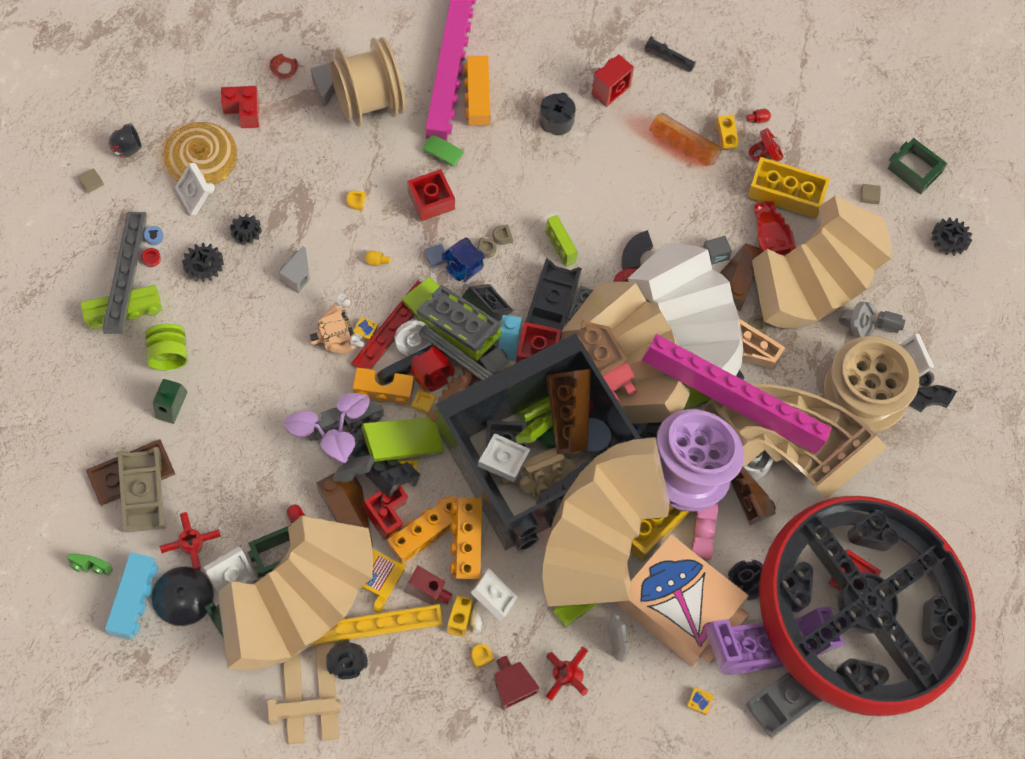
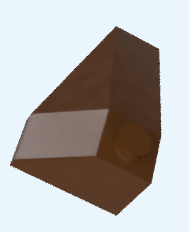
(740, 273)
(752, 498)
(344, 501)

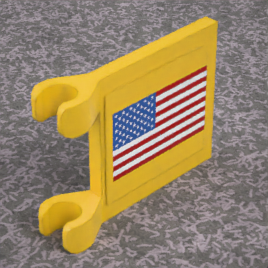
(384, 578)

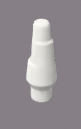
(475, 620)

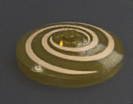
(202, 144)

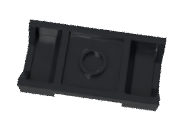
(553, 296)
(384, 474)

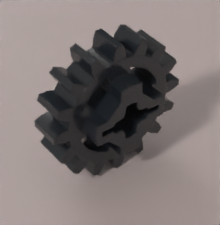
(951, 236)
(194, 266)

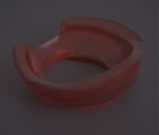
(277, 60)

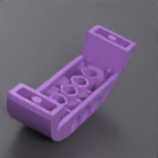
(748, 647)

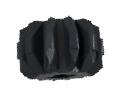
(245, 229)

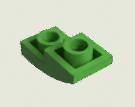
(443, 150)
(85, 562)

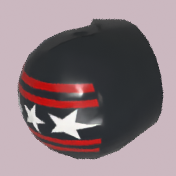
(125, 141)

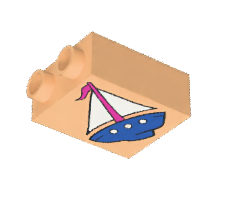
(679, 597)

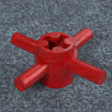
(189, 534)
(567, 673)

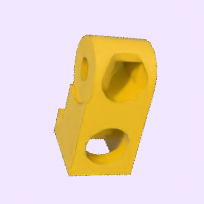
(727, 131)
(460, 616)

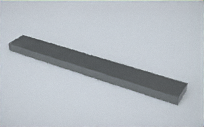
(124, 273)

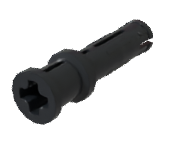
(663, 51)

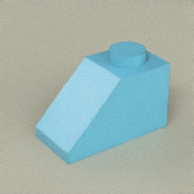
(510, 336)

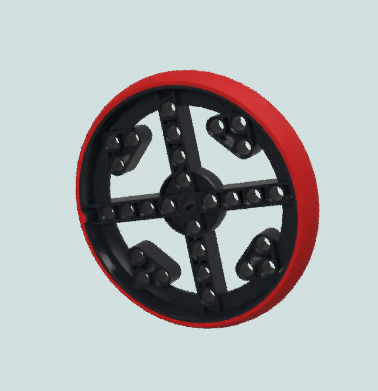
(841, 687)

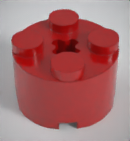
(431, 369)

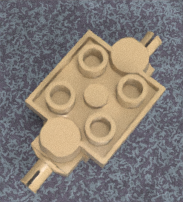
(543, 471)

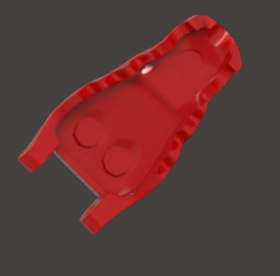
(772, 229)

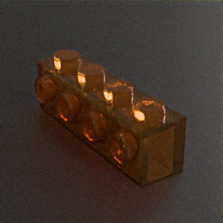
(685, 139)

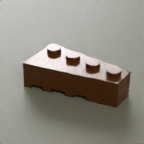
(570, 409)

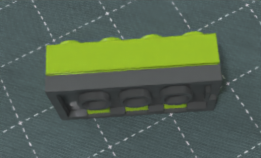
(460, 322)

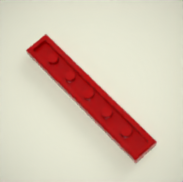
(384, 336)

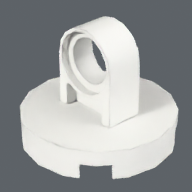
(408, 338)

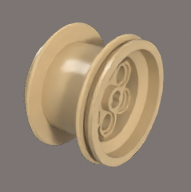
(367, 81)
(872, 354)

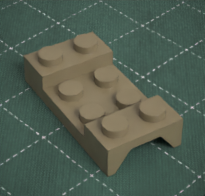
(141, 490)

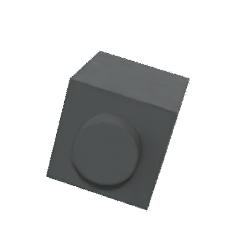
(718, 249)

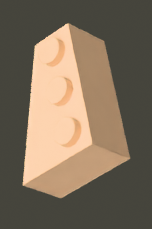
(759, 348)

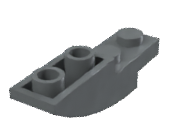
(331, 418)

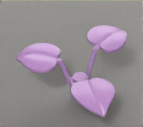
(334, 443)

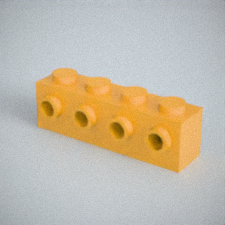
(478, 90)
(422, 531)
(466, 538)

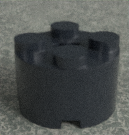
(557, 113)

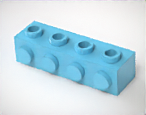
(131, 596)

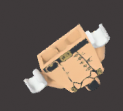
(336, 329)

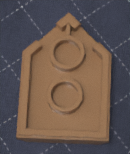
(602, 346)

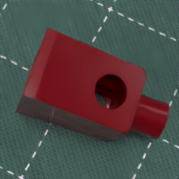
(420, 585)
(513, 683)

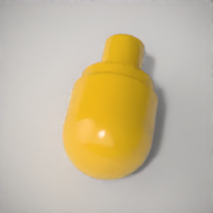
(376, 258)

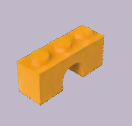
(398, 391)

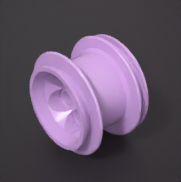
(698, 458)

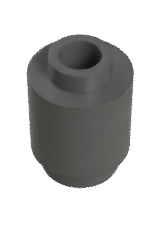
(890, 321)

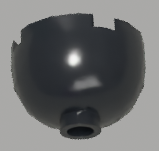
(747, 577)

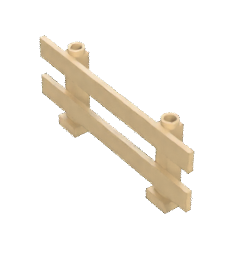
(296, 709)

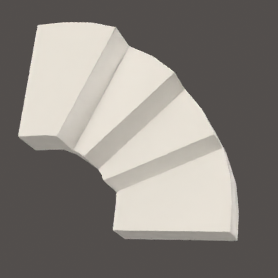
(694, 303)

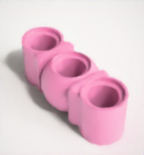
(704, 532)

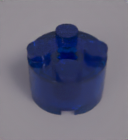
(463, 260)

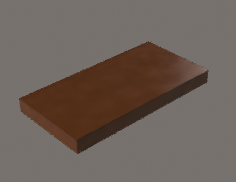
(106, 475)

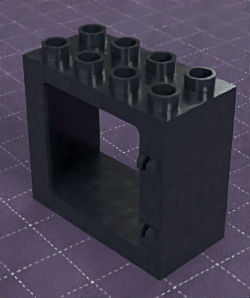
(504, 396)

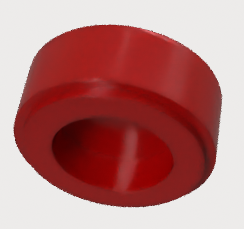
(151, 257)

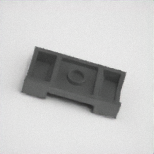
(781, 704)

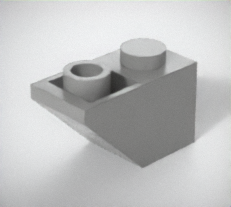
(296, 271)

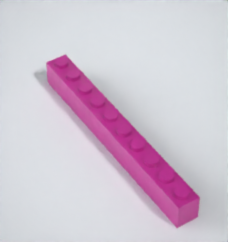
(449, 69)
(736, 394)

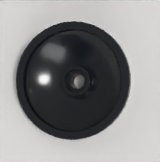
(183, 608)

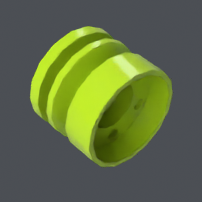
(166, 347)

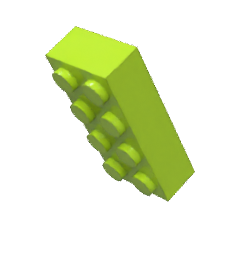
(561, 240)

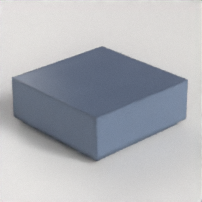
(434, 255)

